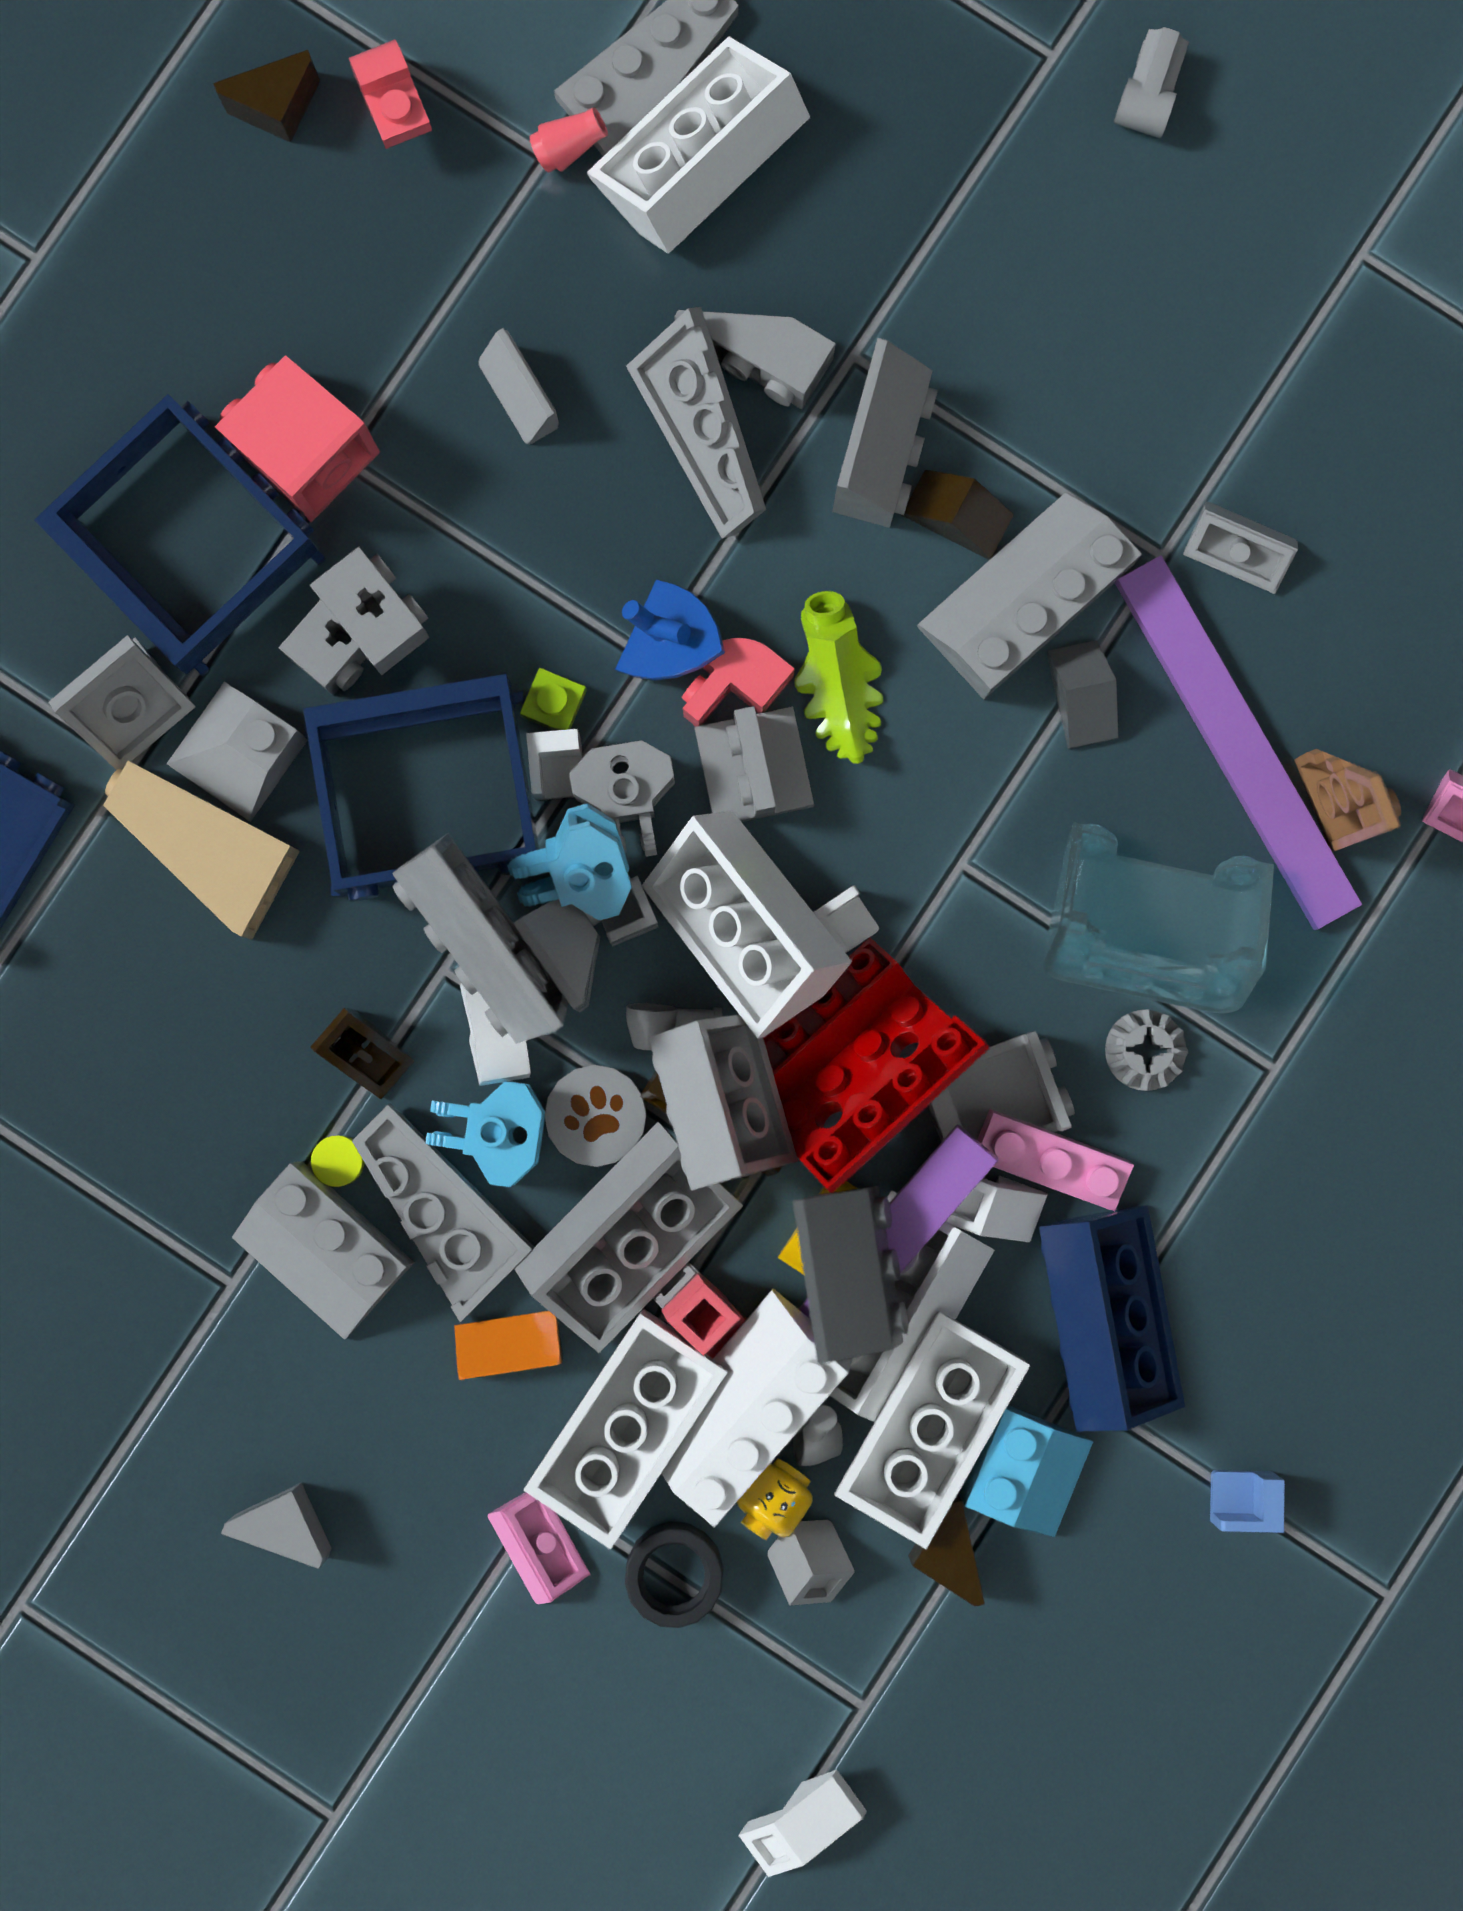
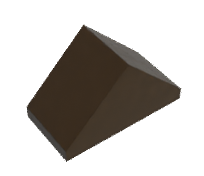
(272, 94)
(959, 511)
(362, 1052)
(951, 1557)

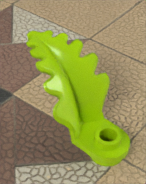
(838, 677)

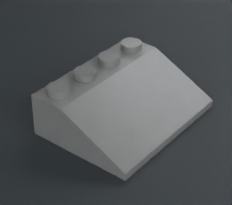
(482, 941)

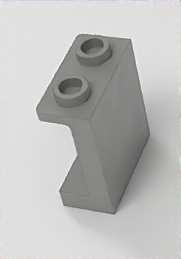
(1008, 1079)

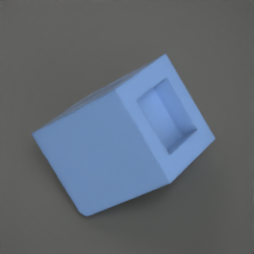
(1247, 1501)

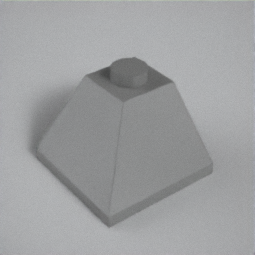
(237, 751)
(565, 946)

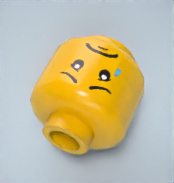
(776, 1501)

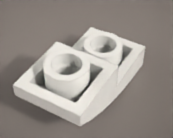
(494, 1056)

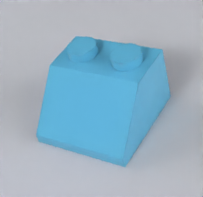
(1026, 1472)

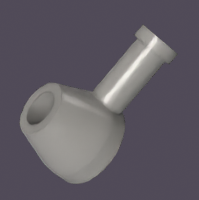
(653, 1019)
(818, 1438)

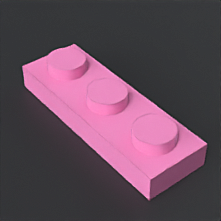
(1055, 1160)

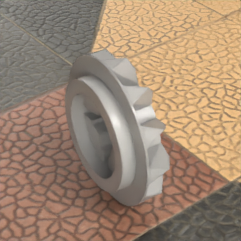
(1129, 1067)

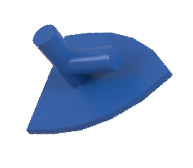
(670, 635)

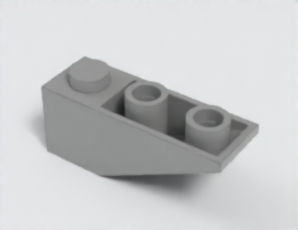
(771, 351)

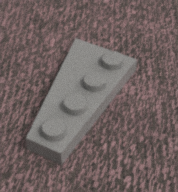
(646, 64)
(695, 412)
(451, 1222)

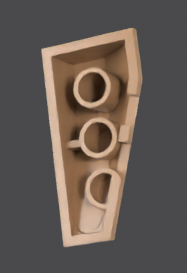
(1347, 799)

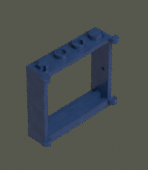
(62, 525)
(402, 711)

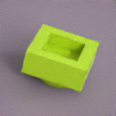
(553, 701)

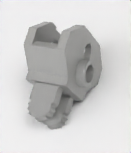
(627, 794)

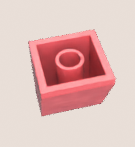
(298, 437)

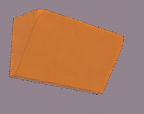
(507, 1344)

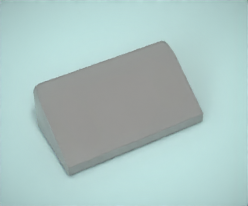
(517, 388)
(1241, 547)

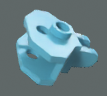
(584, 866)
(491, 1132)

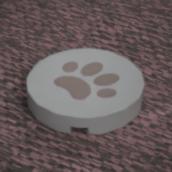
(595, 1115)

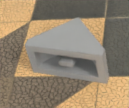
(283, 1526)

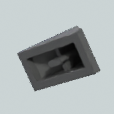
(1084, 694)

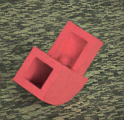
(390, 94)
(746, 670)
(703, 1316)

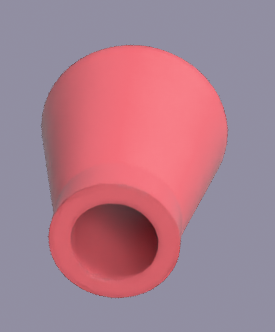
(566, 139)

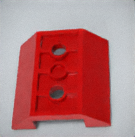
(847, 1060)

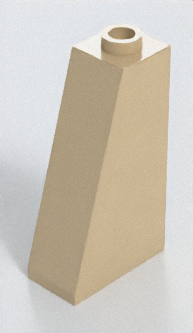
(210, 851)

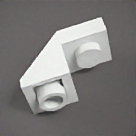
(1000, 1210)
(806, 1825)

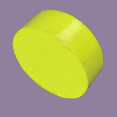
(336, 1161)

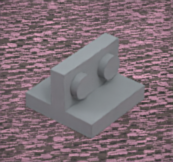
(122, 703)
(754, 764)

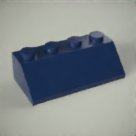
(1112, 1319)

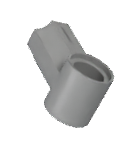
(1150, 92)

